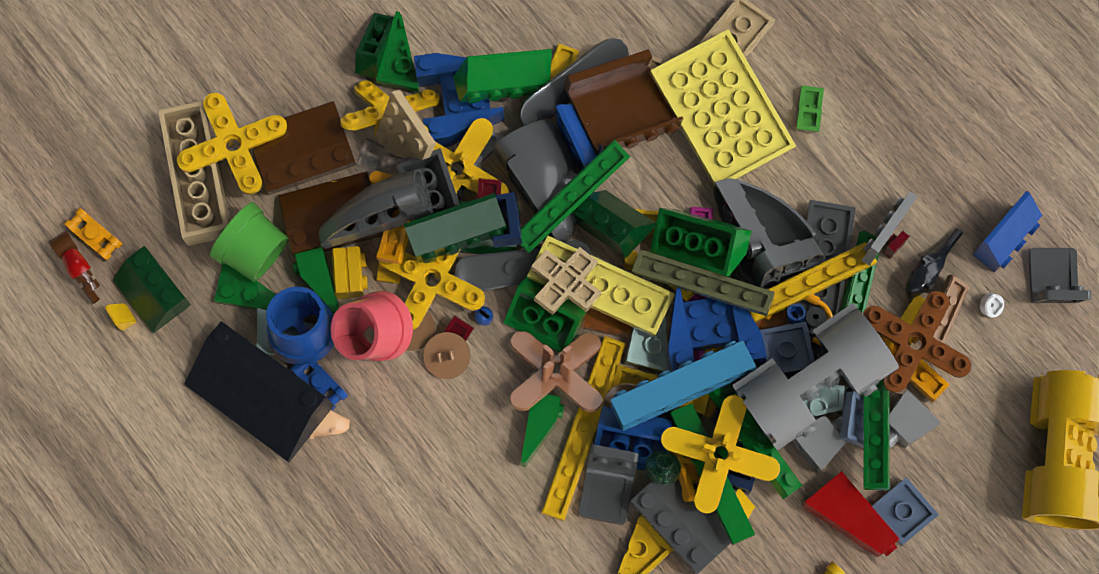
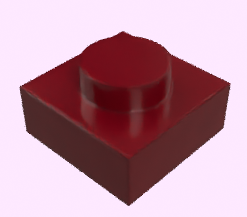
(488, 187)
(895, 243)
(459, 327)

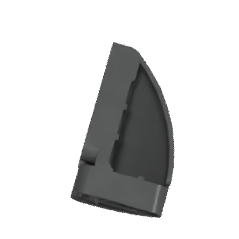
(539, 167)
(402, 192)
(780, 237)

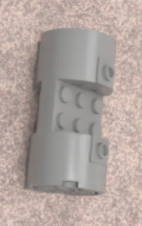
(851, 352)

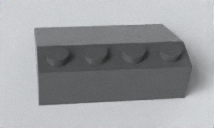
(690, 533)

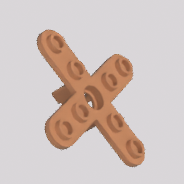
(544, 380)

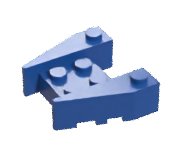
(449, 129)
(710, 325)

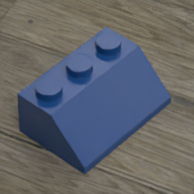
(574, 135)
(1009, 233)
(639, 439)

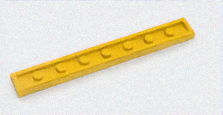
(582, 432)

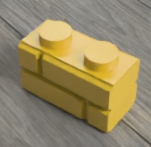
(348, 272)

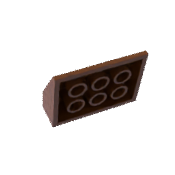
(307, 151)
(311, 206)

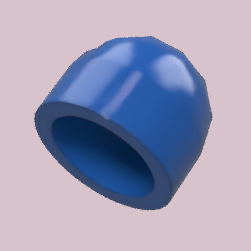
(799, 312)
(480, 319)

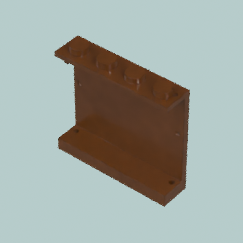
(620, 103)

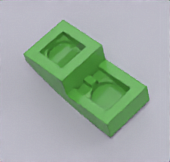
(810, 108)

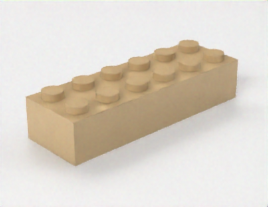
(199, 193)

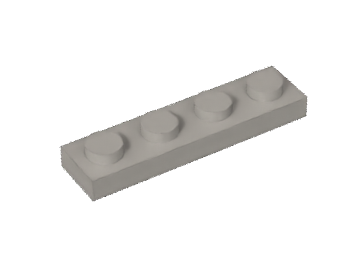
(884, 232)

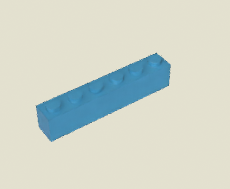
(682, 385)

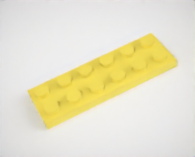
(622, 295)

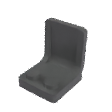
(1055, 276)
(608, 484)

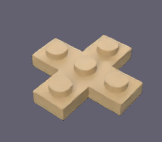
(566, 280)

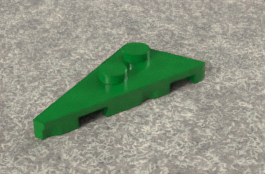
(397, 63)
(240, 291)

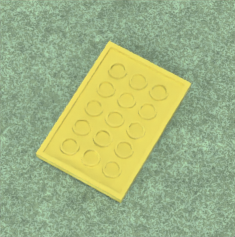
(722, 108)

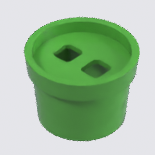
(249, 243)

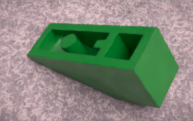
(315, 273)
(540, 423)

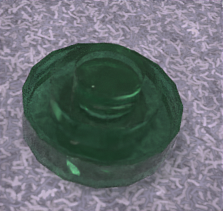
(663, 467)

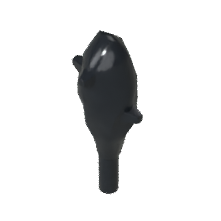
(929, 267)

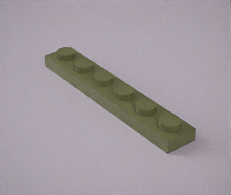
(703, 282)

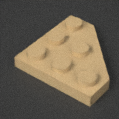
(403, 131)

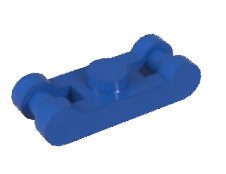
(320, 381)

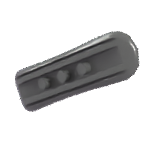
(543, 101)
(501, 268)

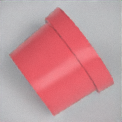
(387, 318)

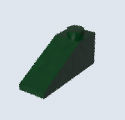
(372, 46)

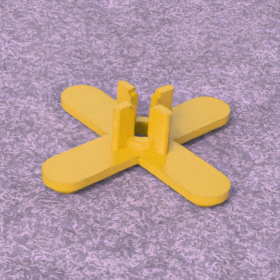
(378, 101)
(227, 131)
(468, 153)
(447, 287)
(716, 470)

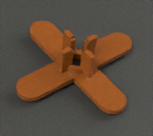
(922, 328)

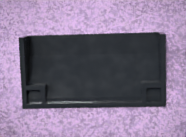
(257, 392)

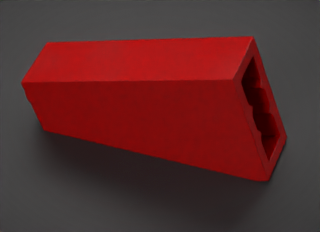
(852, 515)

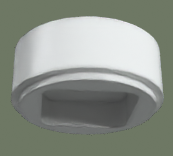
(992, 305)

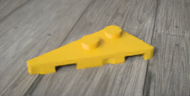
(644, 550)

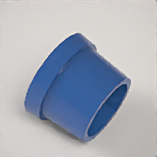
(288, 310)

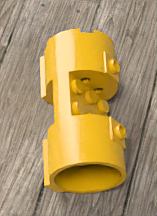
(1067, 486)

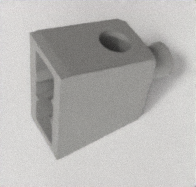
(910, 420)
(822, 444)

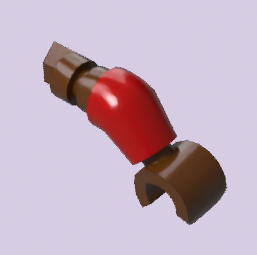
(75, 264)

